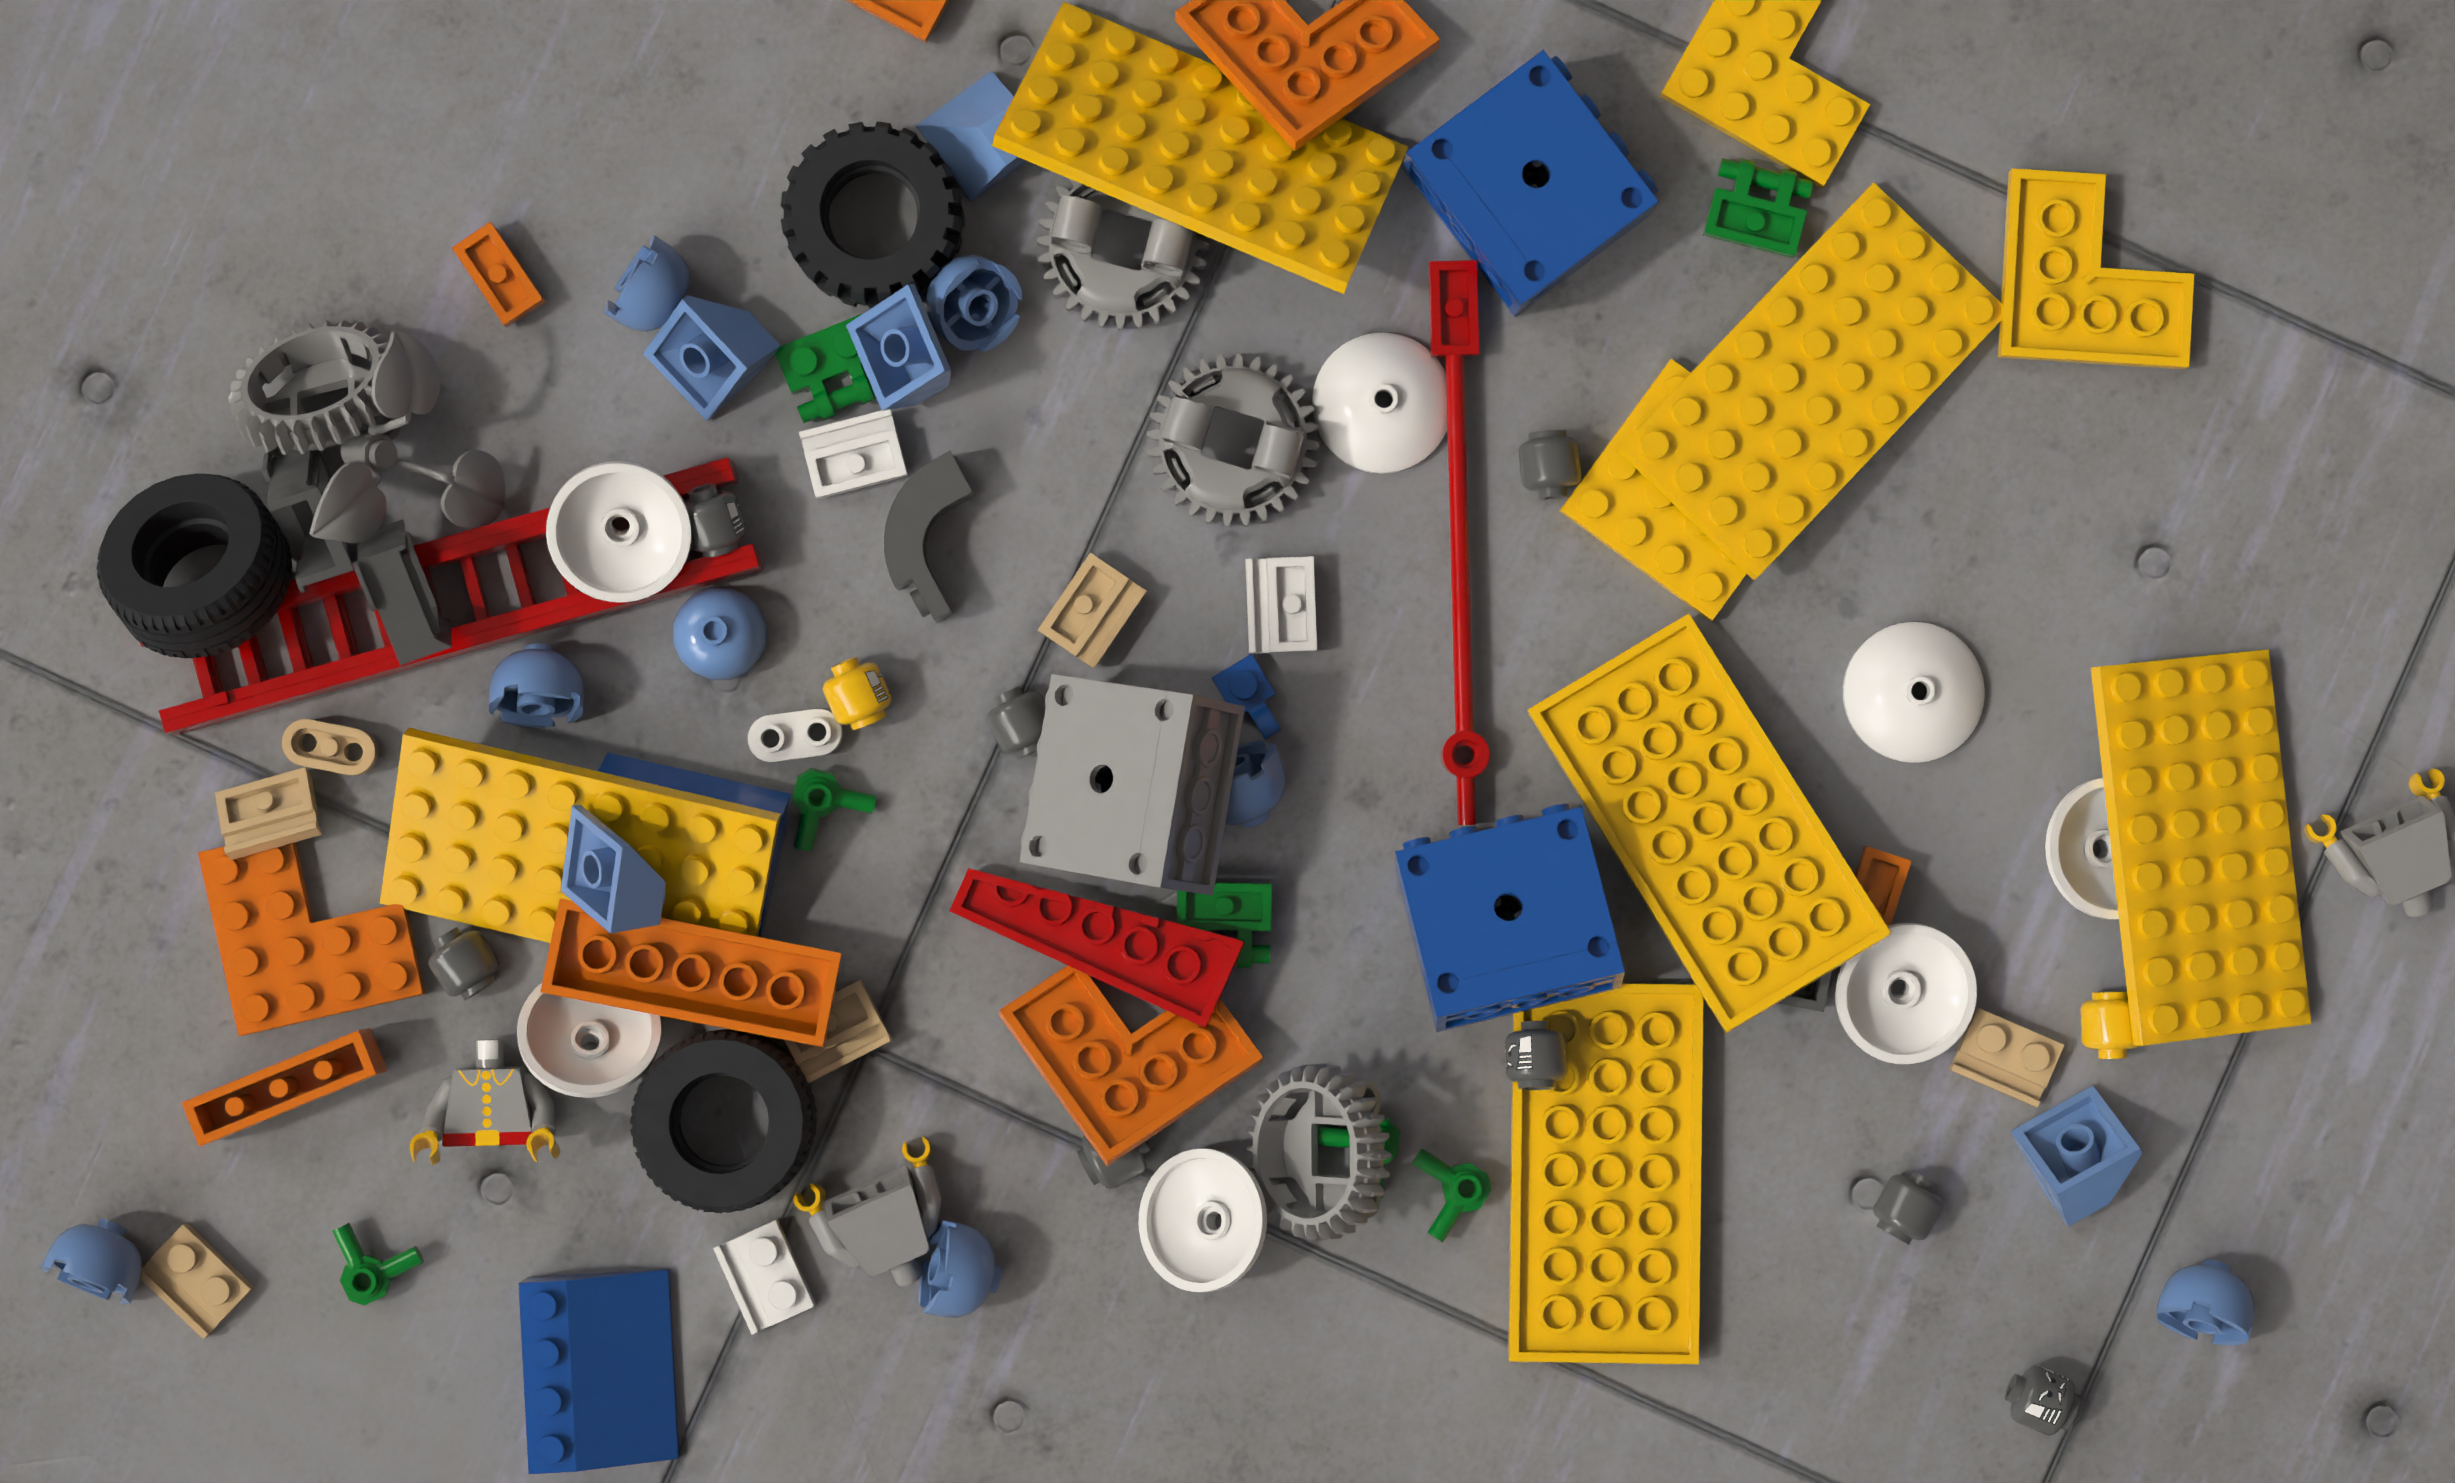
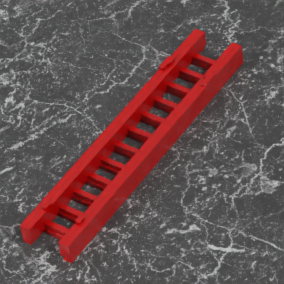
(485, 632)

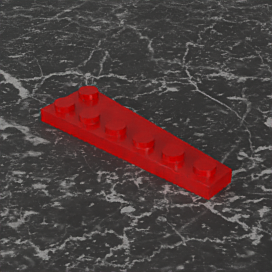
(1138, 953)

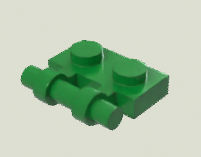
(1756, 221)
(821, 358)
(1231, 907)

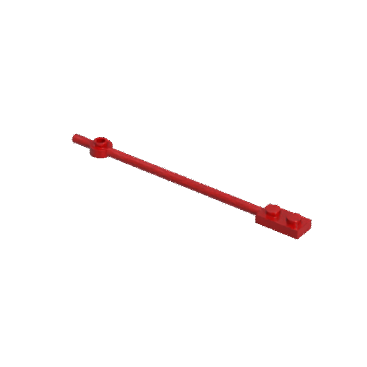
(1456, 336)

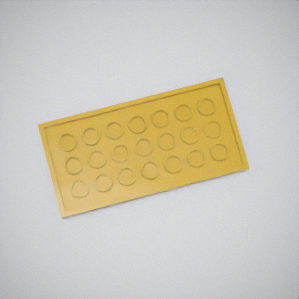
(1195, 150)
(1813, 381)
(1708, 823)
(488, 828)
(2200, 847)
(1610, 1184)

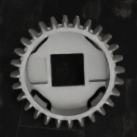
(1109, 287)
(319, 364)
(1221, 485)
(1290, 1149)

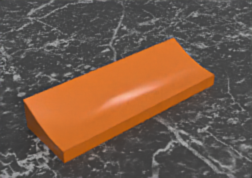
(695, 975)

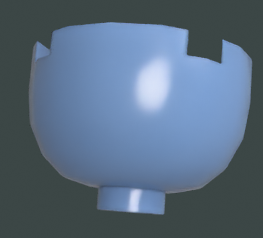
(650, 287)
(973, 303)
(719, 633)
(535, 687)
(1256, 784)
(96, 1260)
(958, 1272)
(2207, 1301)

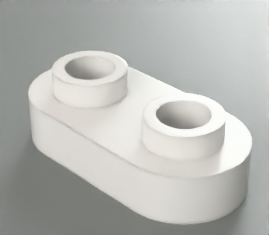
(794, 735)

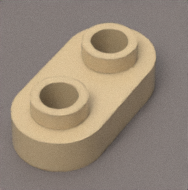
(331, 747)

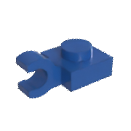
(1248, 686)

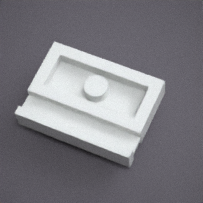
(853, 453)
(1281, 605)
(764, 1276)

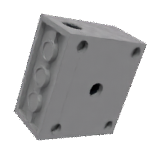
(1132, 784)

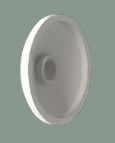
(1375, 436)
(610, 561)
(1881, 699)
(2077, 873)
(1928, 1011)
(556, 1028)
(1180, 1220)

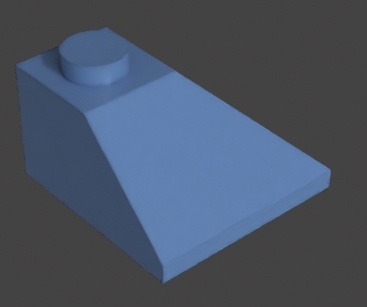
(965, 134)
(900, 350)
(710, 352)
(609, 876)
(2078, 1154)

